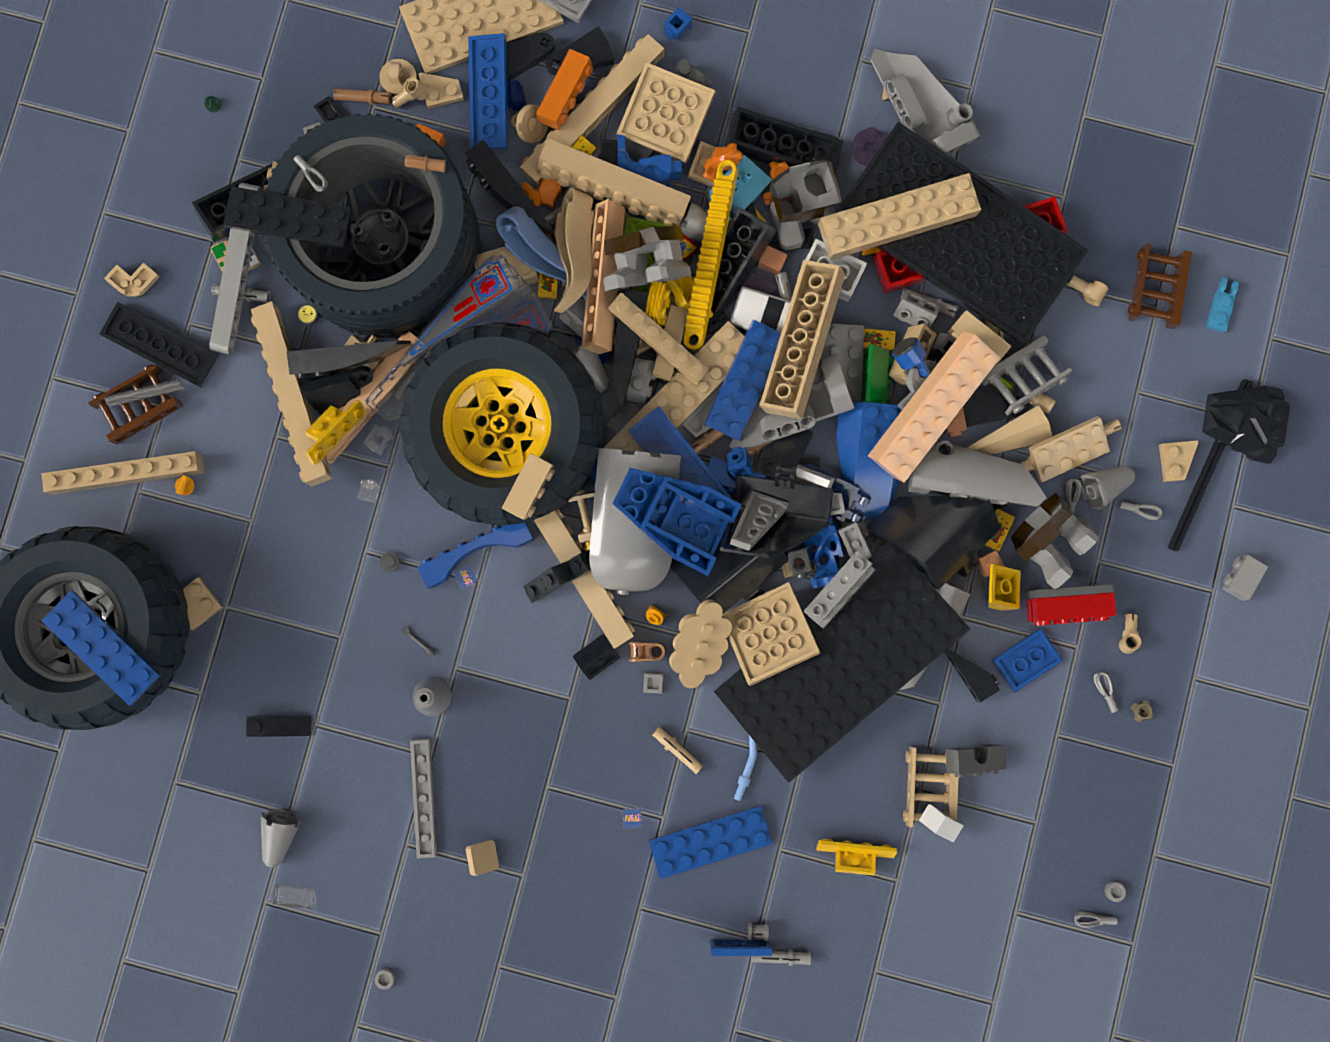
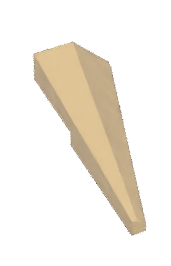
(1021, 432)

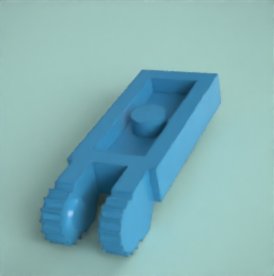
(1222, 306)

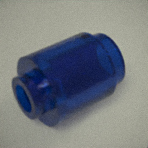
(515, 95)

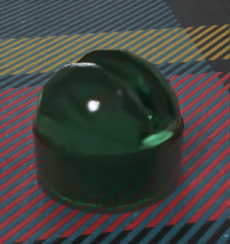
(215, 104)

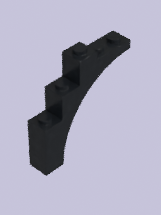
(558, 576)

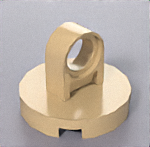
(394, 75)
(527, 124)

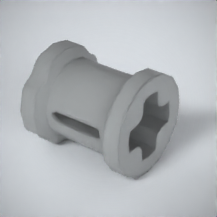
(758, 931)

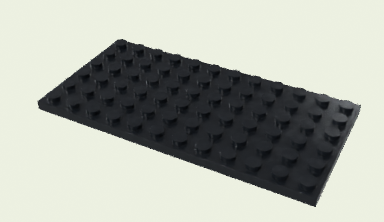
(997, 264)
(866, 656)

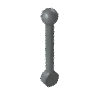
(406, 631)

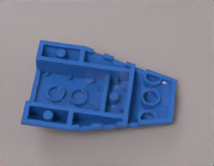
(856, 437)
(677, 515)

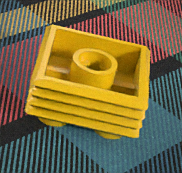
(657, 302)

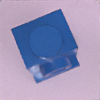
(677, 19)
(739, 462)

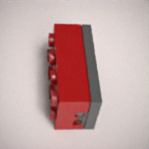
(1070, 603)

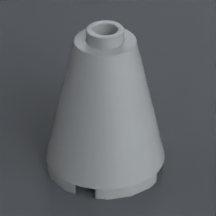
(694, 222)
(594, 367)
(1105, 485)
(438, 696)
(277, 834)

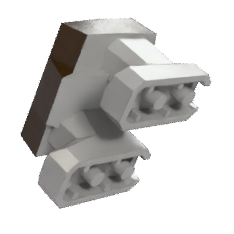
(811, 195)
(631, 258)
(1048, 522)

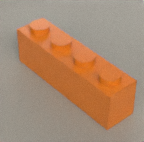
(564, 89)

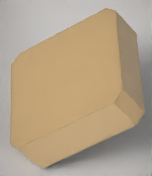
(482, 857)

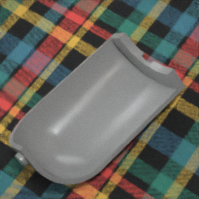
(620, 551)

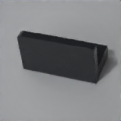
(596, 657)

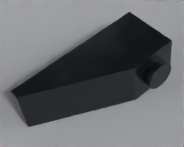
(977, 680)
(278, 726)

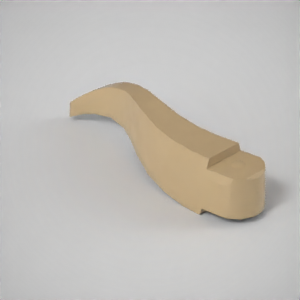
(573, 243)

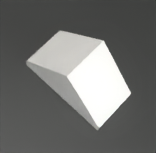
(941, 823)

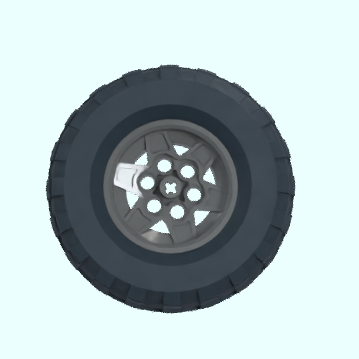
(128, 583)

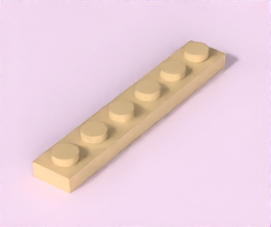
(658, 338)

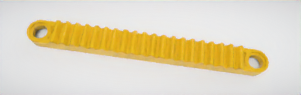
(710, 255)

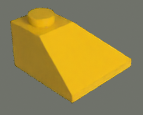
(1004, 588)

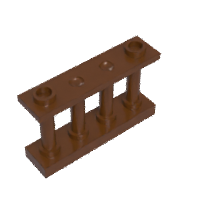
(1178, 280)
(135, 423)

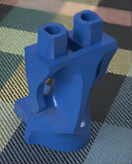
(656, 168)
(824, 546)

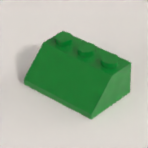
(875, 375)

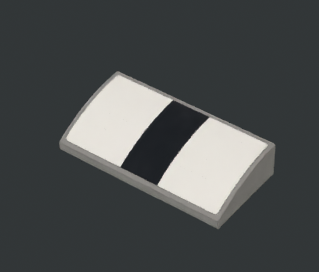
(760, 307)

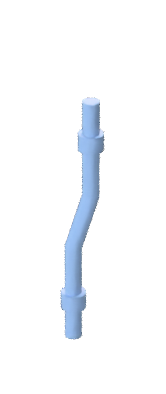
(744, 780)

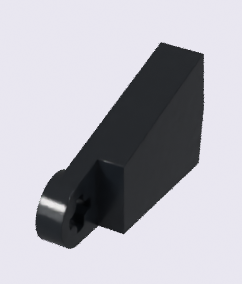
(592, 45)
(526, 54)
(337, 388)
(988, 408)
(790, 450)

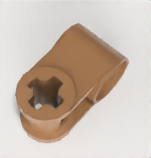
(645, 651)

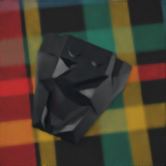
(1248, 421)

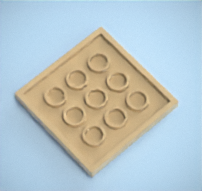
(666, 112)
(770, 634)

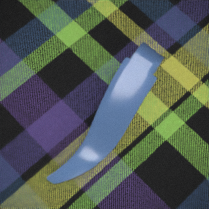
(530, 244)

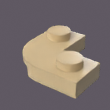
(132, 285)

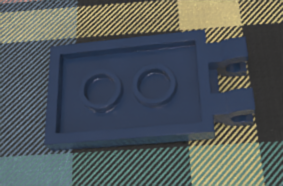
(850, 495)

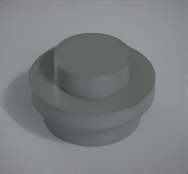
(389, 562)

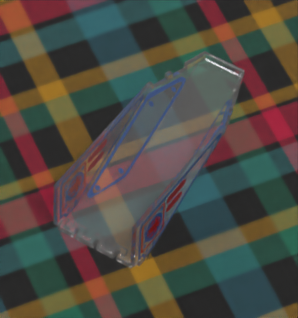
(489, 295)

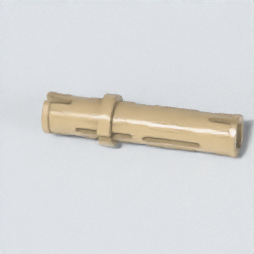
(695, 765)

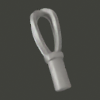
(307, 168)
(1072, 503)
(1135, 508)
(1110, 696)
(1100, 919)

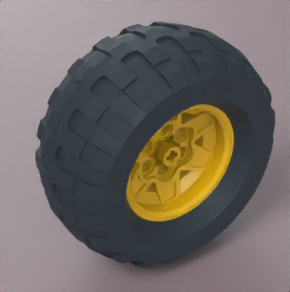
(474, 367)

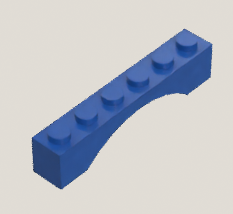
(439, 569)

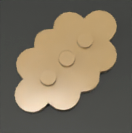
(700, 643)

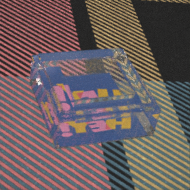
(465, 577)
(632, 818)

